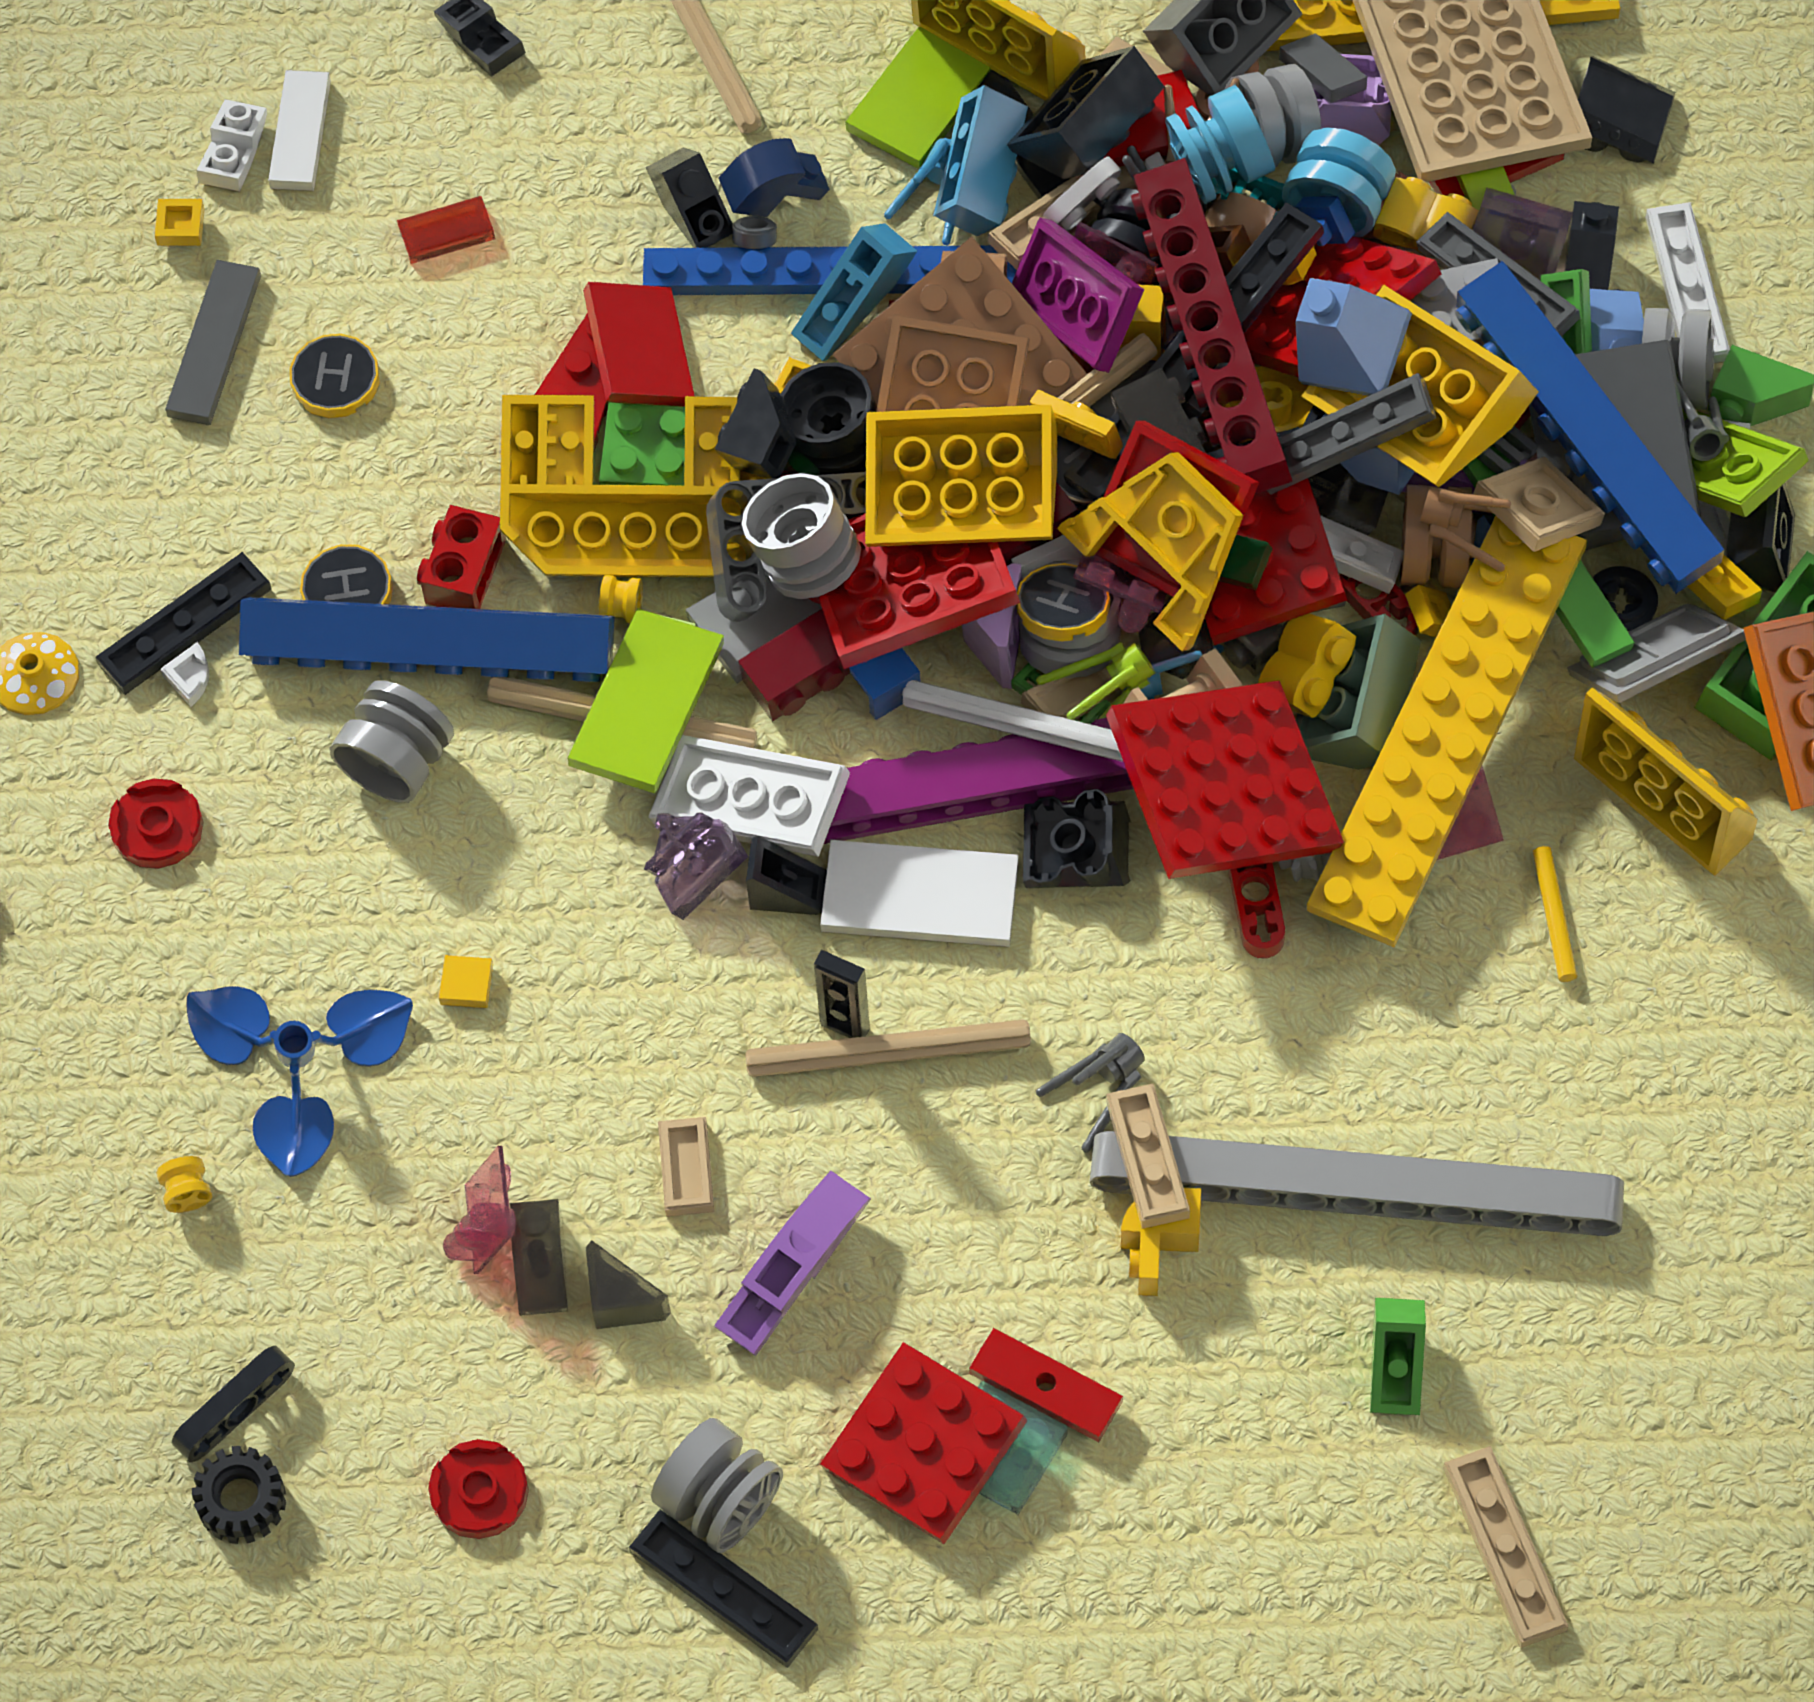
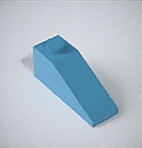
(853, 288)

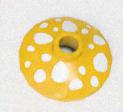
(45, 685)

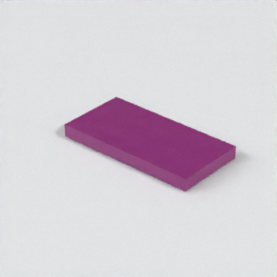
(1077, 294)

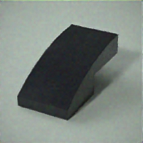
(480, 34)

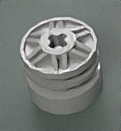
(801, 536)
(391, 741)
(716, 1485)

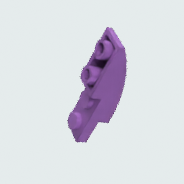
(791, 1261)

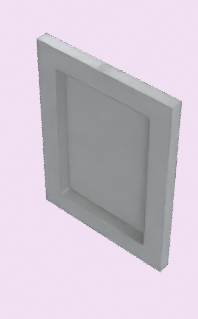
(1660, 652)

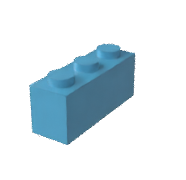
(980, 162)

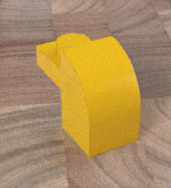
(1149, 1241)

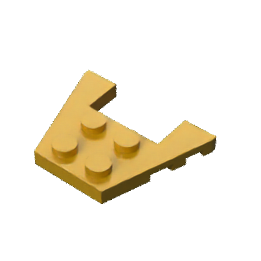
(1179, 524)

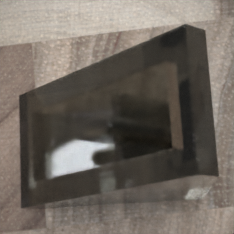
(620, 1293)

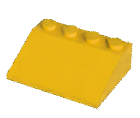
(1004, 39)
(1470, 389)
(960, 475)
(1661, 783)

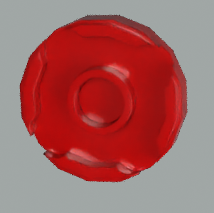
(156, 823)
(478, 1489)

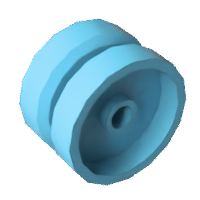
(1346, 167)

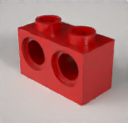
(470, 561)

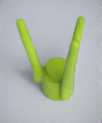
(1128, 669)

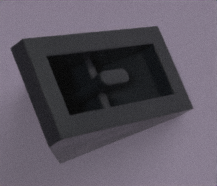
(783, 880)

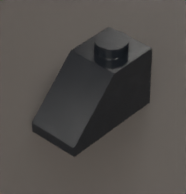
(1592, 241)

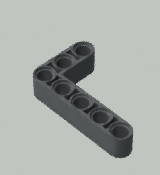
(727, 528)

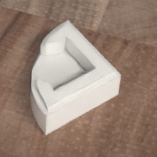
(188, 674)

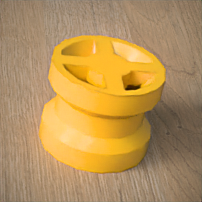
(620, 597)
(184, 1184)

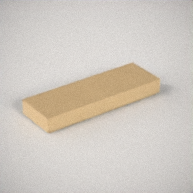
(1147, 1156)

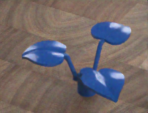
(296, 1130)

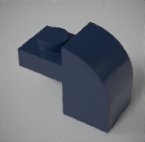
(768, 174)

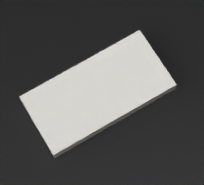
(753, 792)
(919, 893)

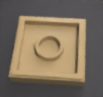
(1543, 504)

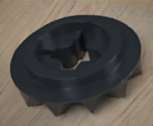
(1638, 592)

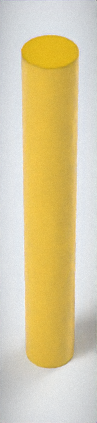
(1554, 914)

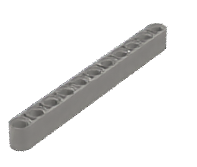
(1382, 1185)

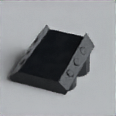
(1624, 111)
(1076, 842)

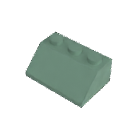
(1364, 696)

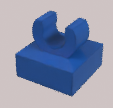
(1331, 214)

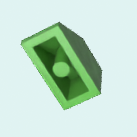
(1759, 388)
(1397, 1356)

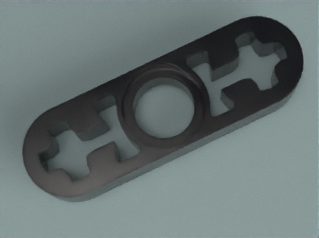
(233, 1403)

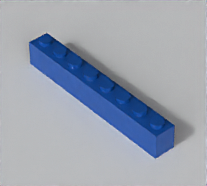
(1590, 430)
(426, 637)

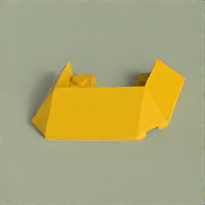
(608, 529)

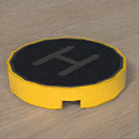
(334, 375)
(347, 575)
(1060, 605)

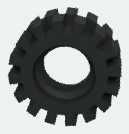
(249, 1521)

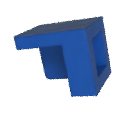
(885, 679)

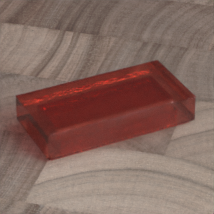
(446, 229)

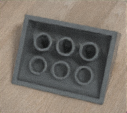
(1647, 395)

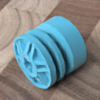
(1221, 143)

